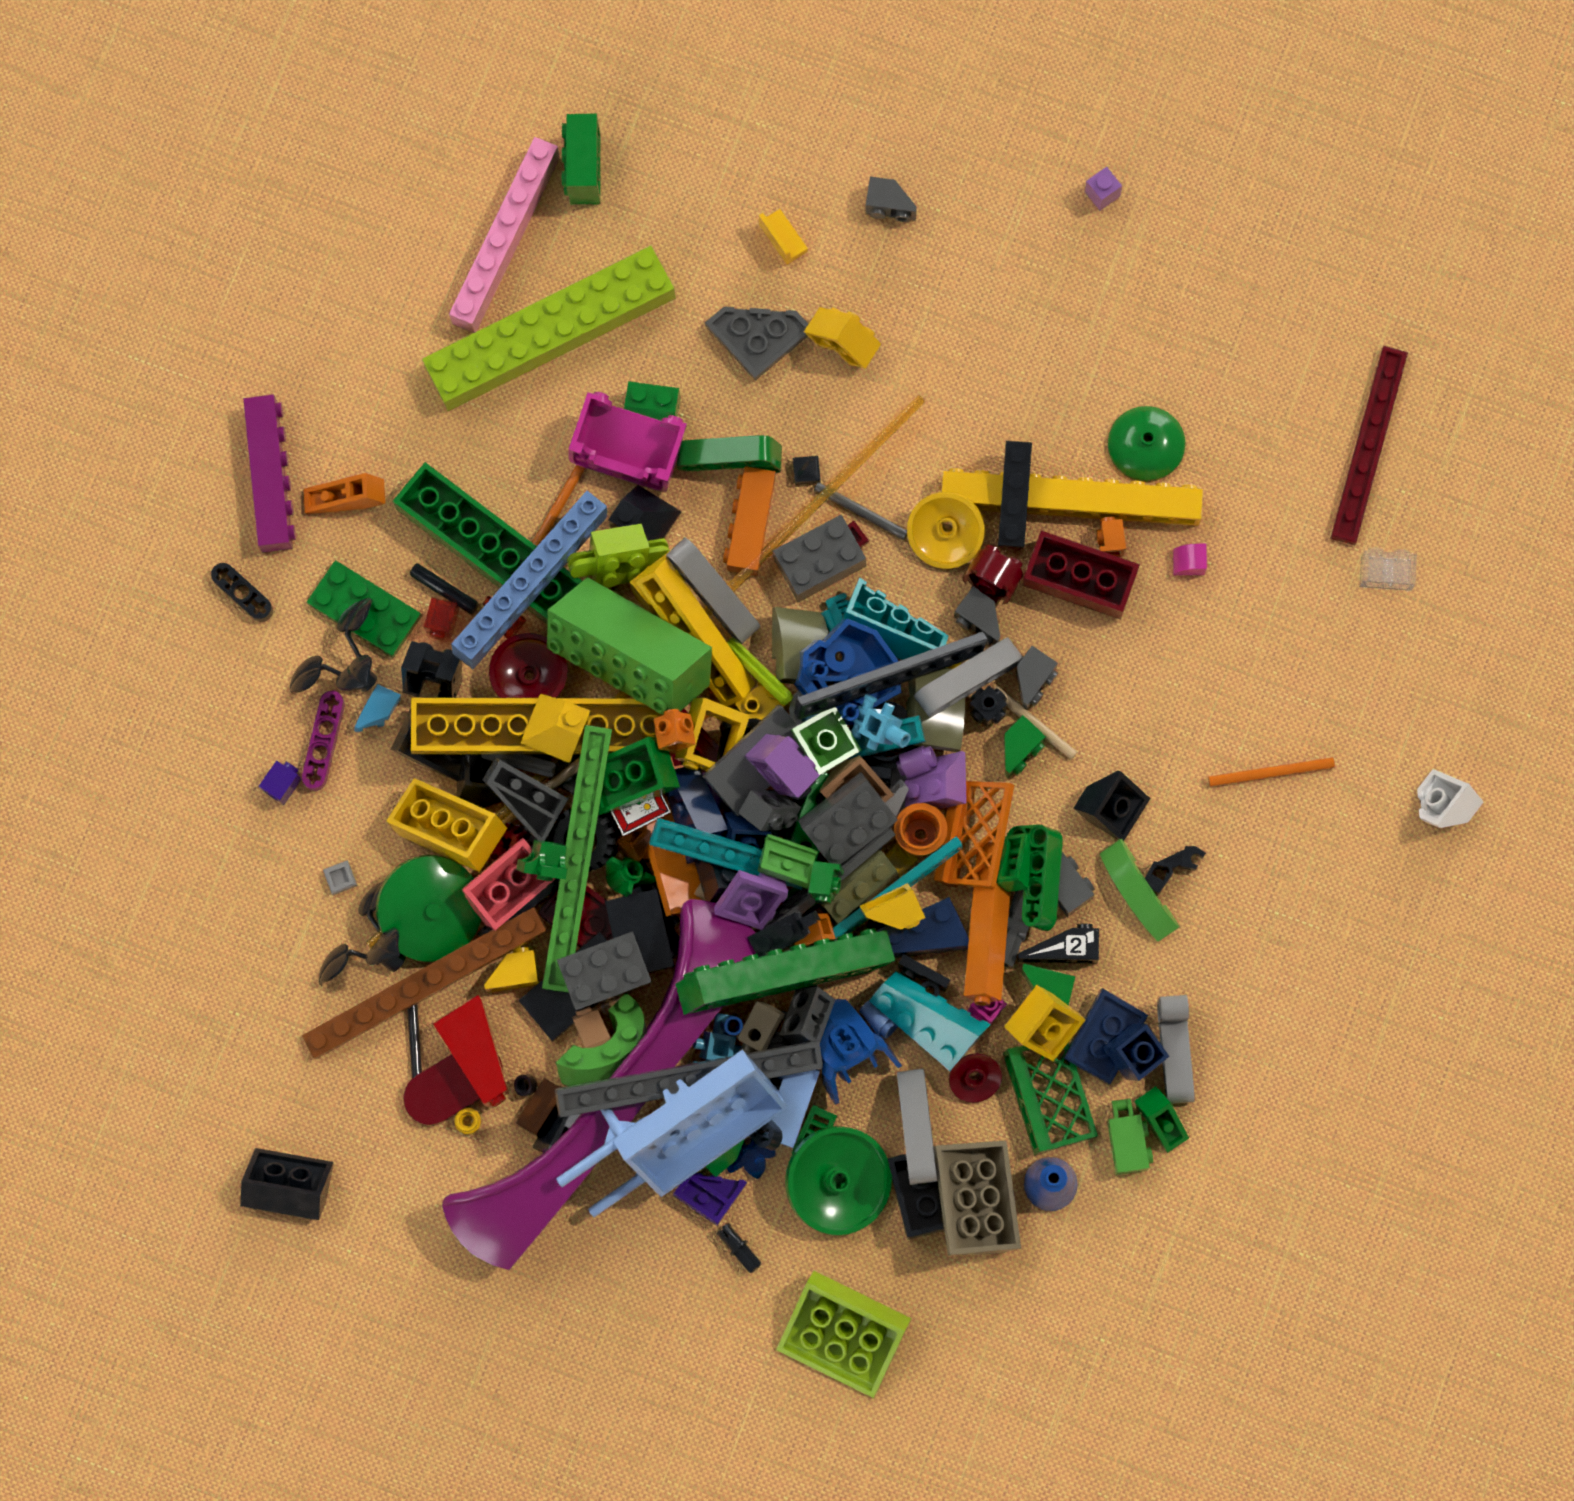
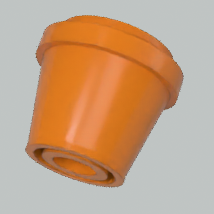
(924, 818)

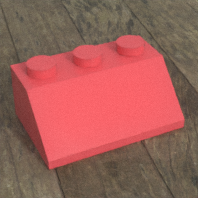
(503, 889)

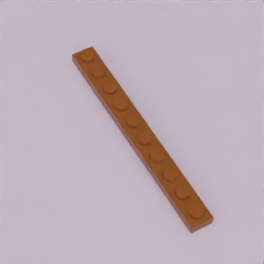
(424, 983)

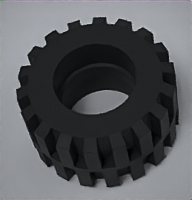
(605, 833)

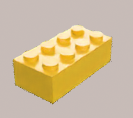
(446, 824)

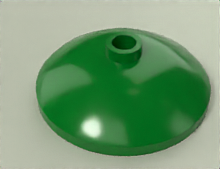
(1145, 459)

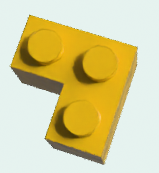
(843, 334)

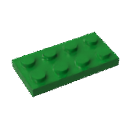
(388, 619)

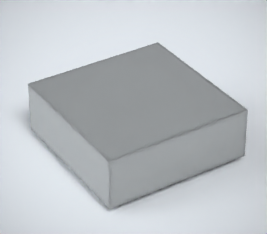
(340, 877)

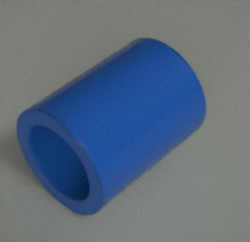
(739, 1025)

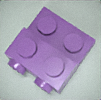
(751, 899)

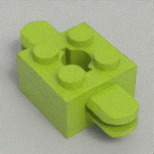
(617, 555)

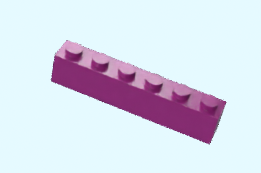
(268, 473)

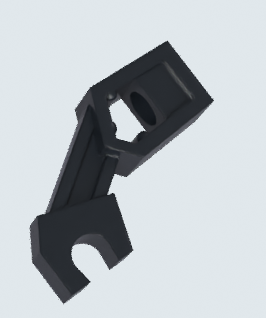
(1178, 859)

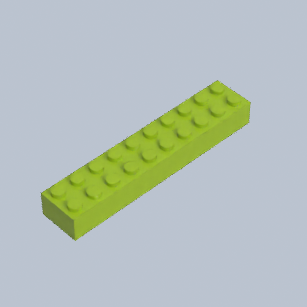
(549, 328)

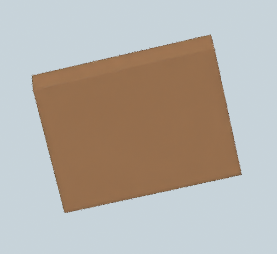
(849, 769)

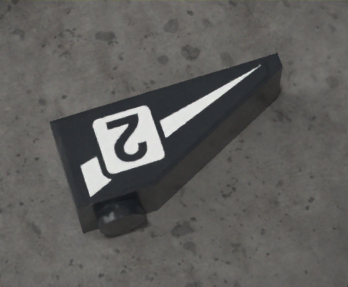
(1072, 946)

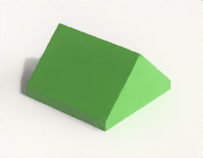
(826, 740)

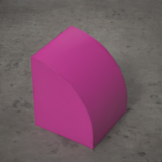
(1190, 559)

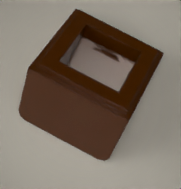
(635, 844)

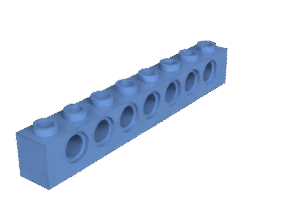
(529, 580)

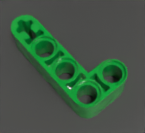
(730, 453)
(1041, 897)

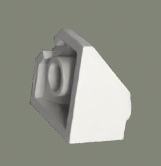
(1446, 800)

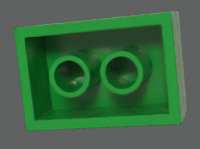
(582, 159)

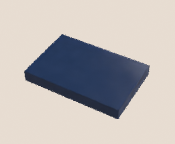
(1103, 1023)

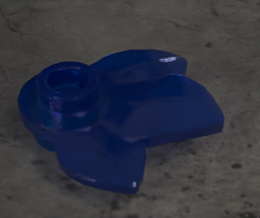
(752, 1159)

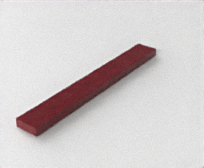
(1369, 445)

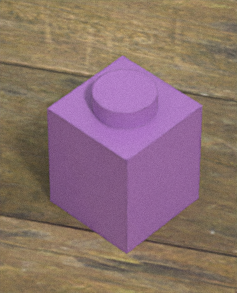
(1103, 188)

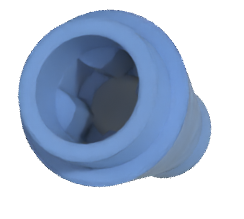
(878, 1021)

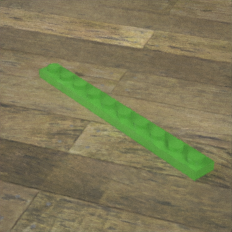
(578, 852)

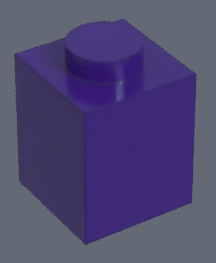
(280, 781)

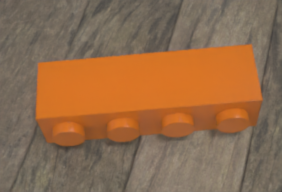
(751, 518)

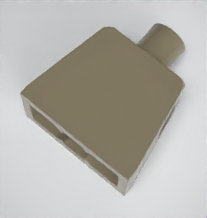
(767, 1021)

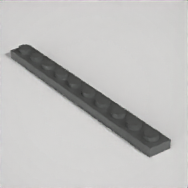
(650, 1084)

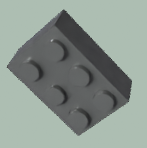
(819, 558)
(847, 820)
(604, 971)

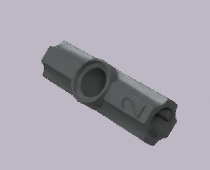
(1015, 930)

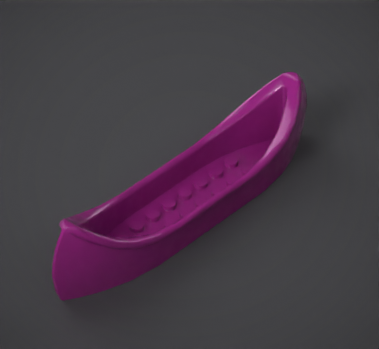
(508, 1215)

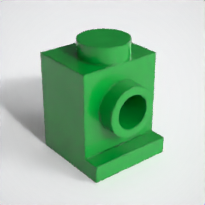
(825, 881)

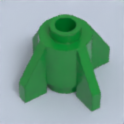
(625, 874)

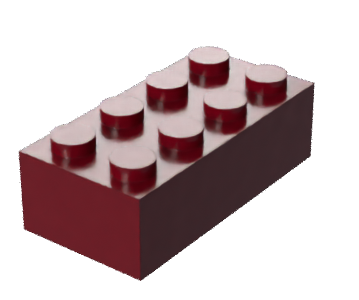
(1080, 575)

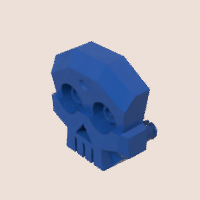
(861, 652)

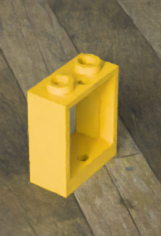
(698, 709)

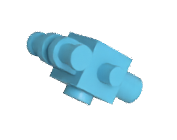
(879, 725)
(716, 1043)

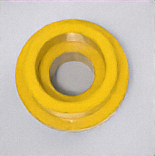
(461, 1115)

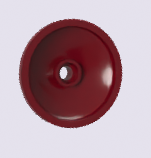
(525, 655)

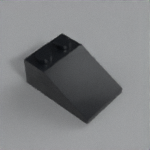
(444, 764)

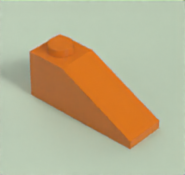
(345, 494)

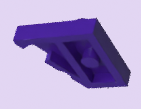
(709, 1195)

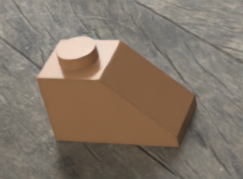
(590, 1027)

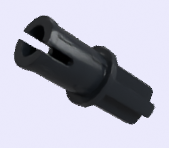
(739, 1248)

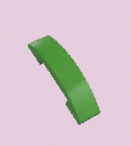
(1137, 891)

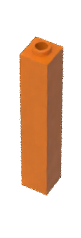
(986, 940)

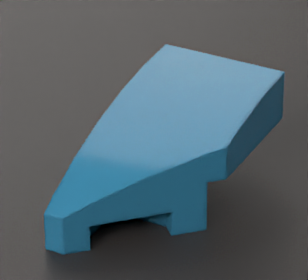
(378, 708)

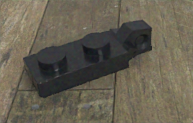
(782, 933)

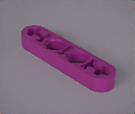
(327, 741)

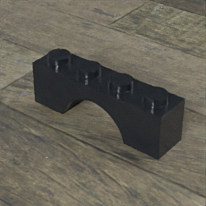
(1014, 494)

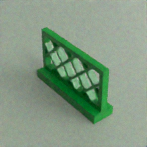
(1030, 1107)

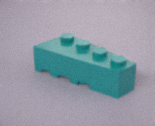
(896, 626)
(928, 1019)

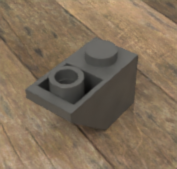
(888, 199)
(978, 614)
(1032, 675)
(1073, 890)

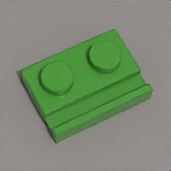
(787, 861)

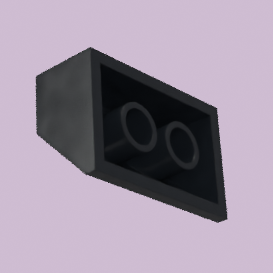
(286, 1184)

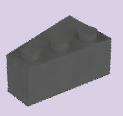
(525, 797)

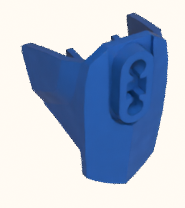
(846, 1043)

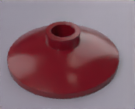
(976, 1087)

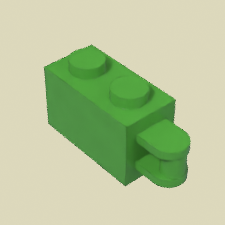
(1128, 1140)

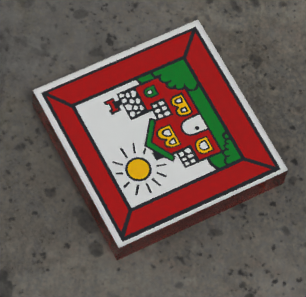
(640, 815)

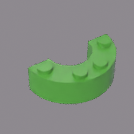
(599, 1063)

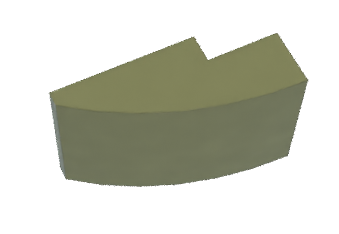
(791, 634)
(944, 729)

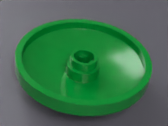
(427, 907)
(838, 1180)

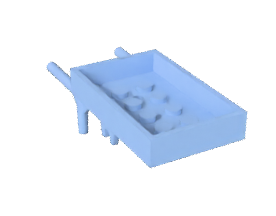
(687, 1130)

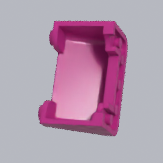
(626, 443)

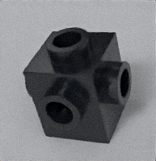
(984, 714)

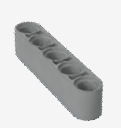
(713, 590)
(968, 677)
(917, 1126)

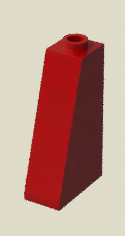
(473, 1047)

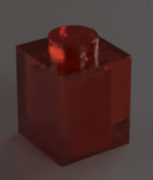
(441, 619)

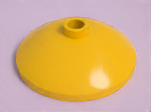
(937, 544)

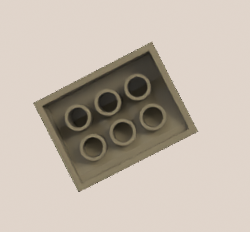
(977, 1198)

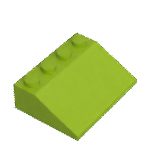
(843, 1334)

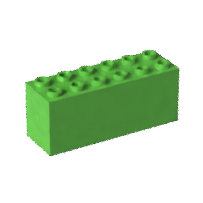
(628, 647)

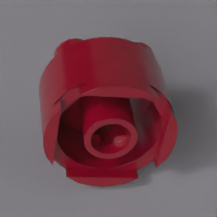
(994, 574)

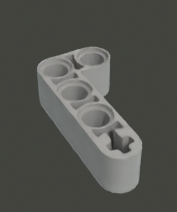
(1174, 1037)

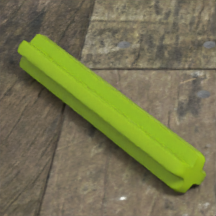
(760, 673)

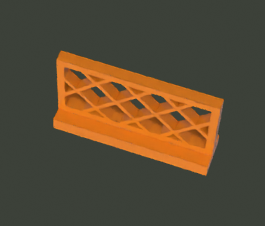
(958, 825)

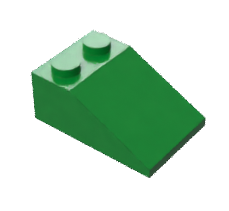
(652, 400)
(636, 775)

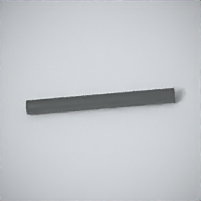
(865, 513)

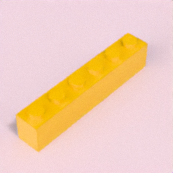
(680, 608)

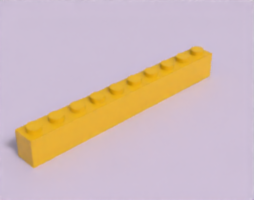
(1085, 497)

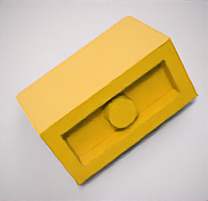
(782, 236)

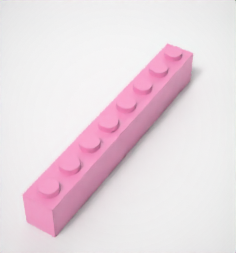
(504, 235)

